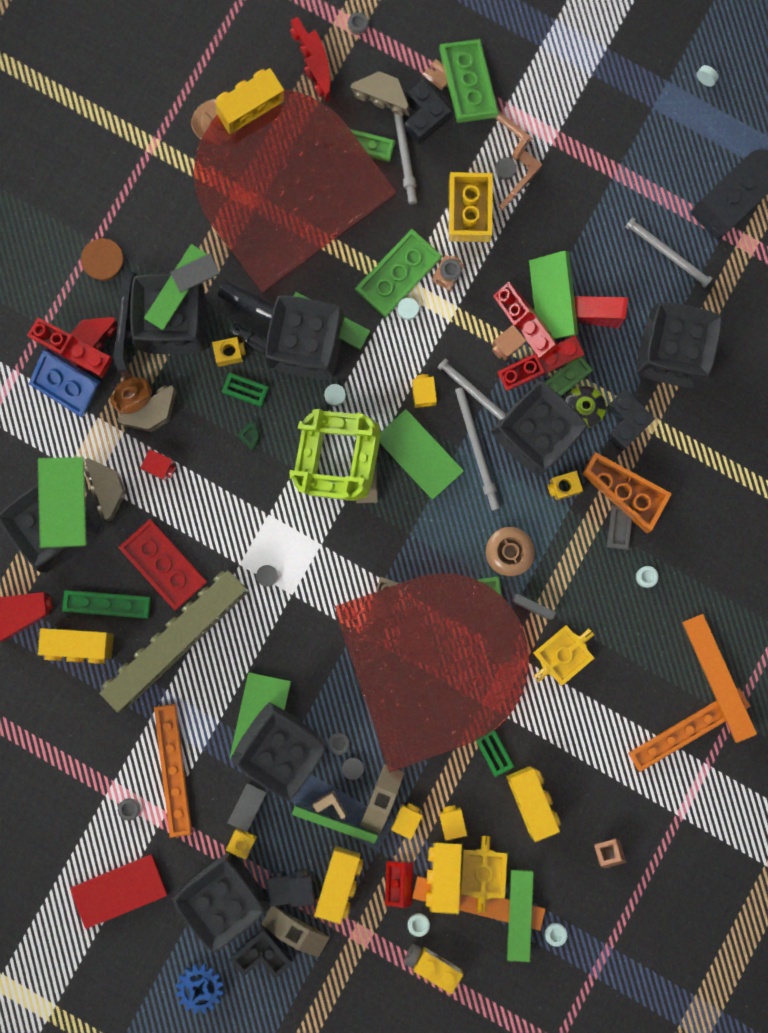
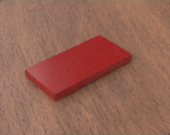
(163, 564)
(118, 891)

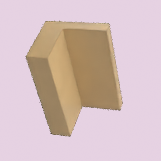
(327, 800)

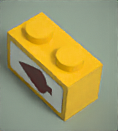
(438, 970)

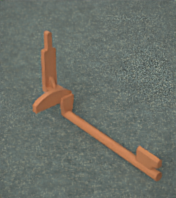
(439, 79)

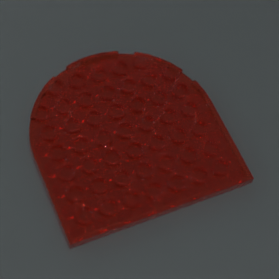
(285, 185)
(434, 663)

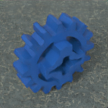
(192, 983)

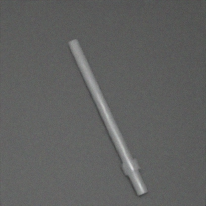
(409, 181)
(489, 488)

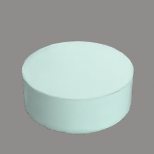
(707, 75)
(408, 309)
(335, 395)
(647, 576)
(418, 924)
(555, 934)

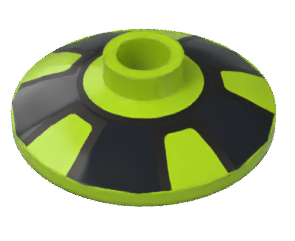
(595, 399)

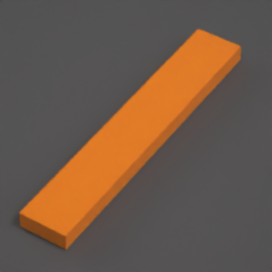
(719, 678)
(679, 735)
(173, 770)
(495, 908)

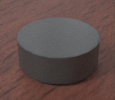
(358, 23)
(505, 168)
(450, 270)
(267, 575)
(338, 743)
(352, 768)
(128, 809)
(412, 955)

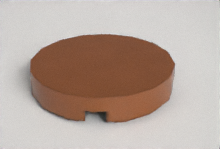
(102, 259)
(131, 395)

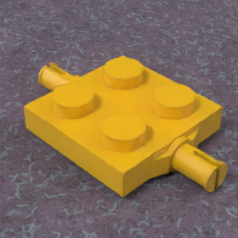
(563, 655)
(483, 874)

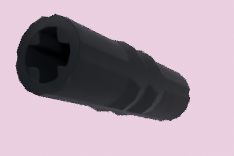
(246, 301)

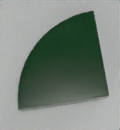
(249, 435)

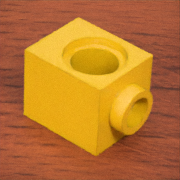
(220, 347)
(424, 391)
(574, 485)
(407, 820)
(452, 822)
(241, 843)

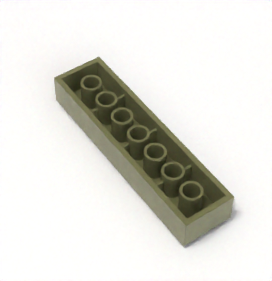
(174, 642)

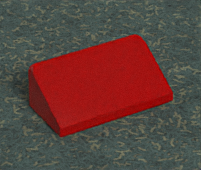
(399, 883)

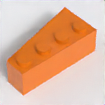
(627, 491)

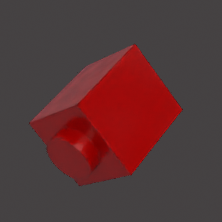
(158, 465)

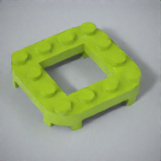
(364, 458)

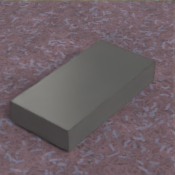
(195, 273)
(619, 529)
(533, 607)
(247, 807)

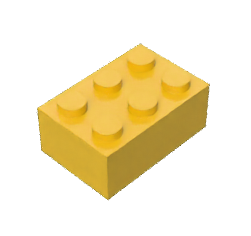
(249, 100)
(470, 207)
(75, 645)
(533, 803)
(444, 878)
(339, 885)

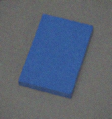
(64, 382)

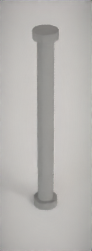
(668, 252)
(471, 389)

